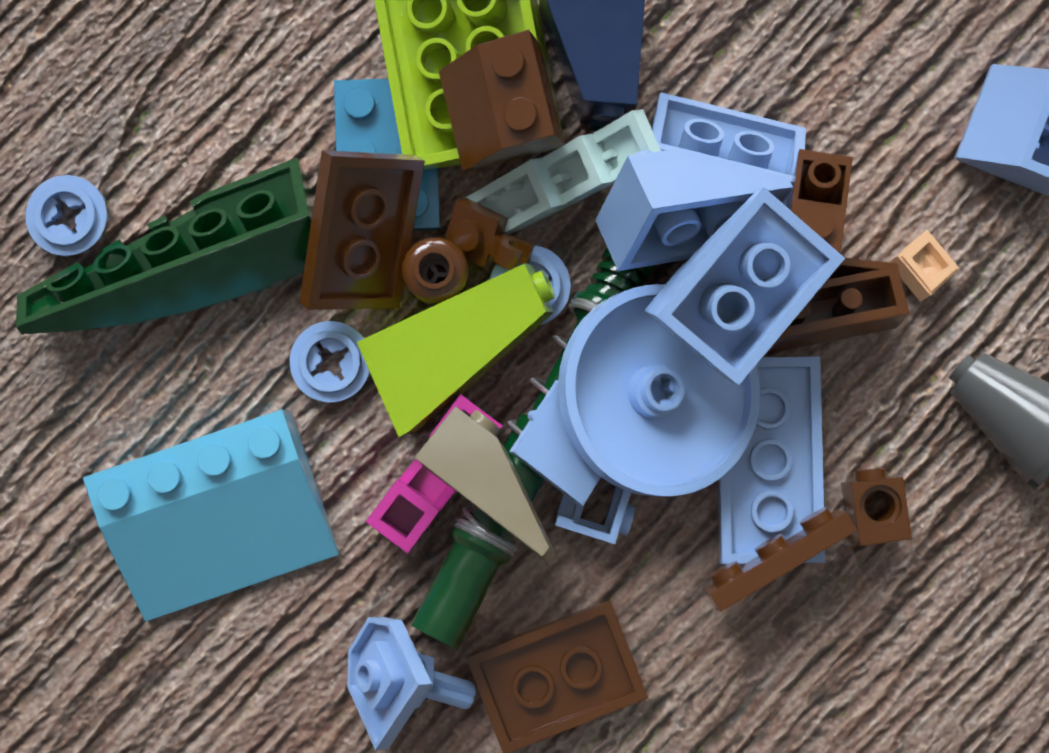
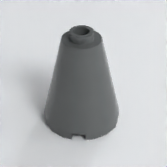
(1009, 410)

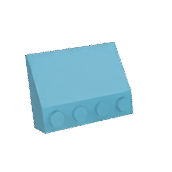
(212, 514)

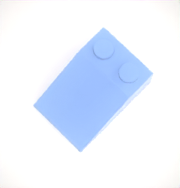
(673, 203)
(745, 286)

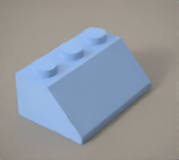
(727, 135)

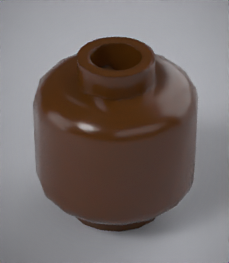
(427, 256)

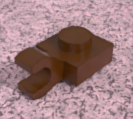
(482, 236)

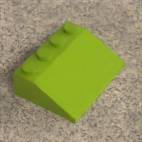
(426, 37)

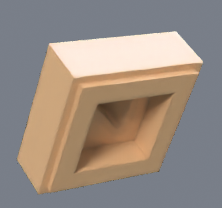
(924, 265)

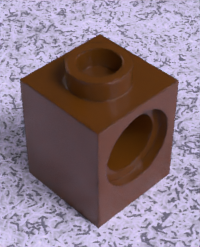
(893, 523)

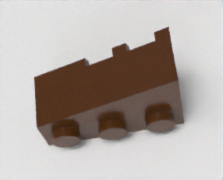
(853, 302)

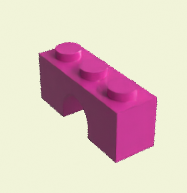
(416, 497)

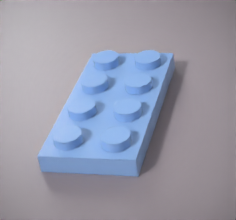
(782, 467)

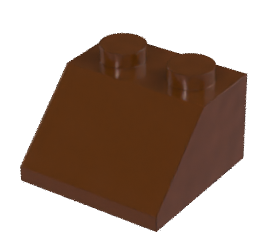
(500, 102)

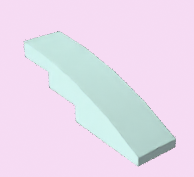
(567, 173)

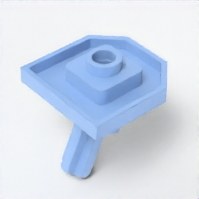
(393, 680)

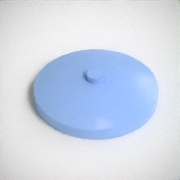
(648, 405)

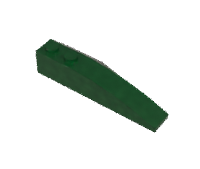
(222, 249)

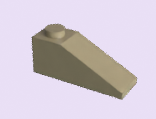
(479, 469)

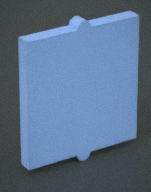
(550, 453)

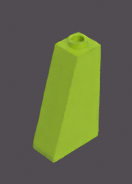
(449, 346)

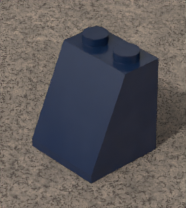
(597, 54)

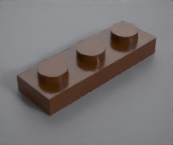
(778, 557)

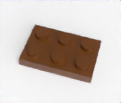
(360, 230)
(556, 676)

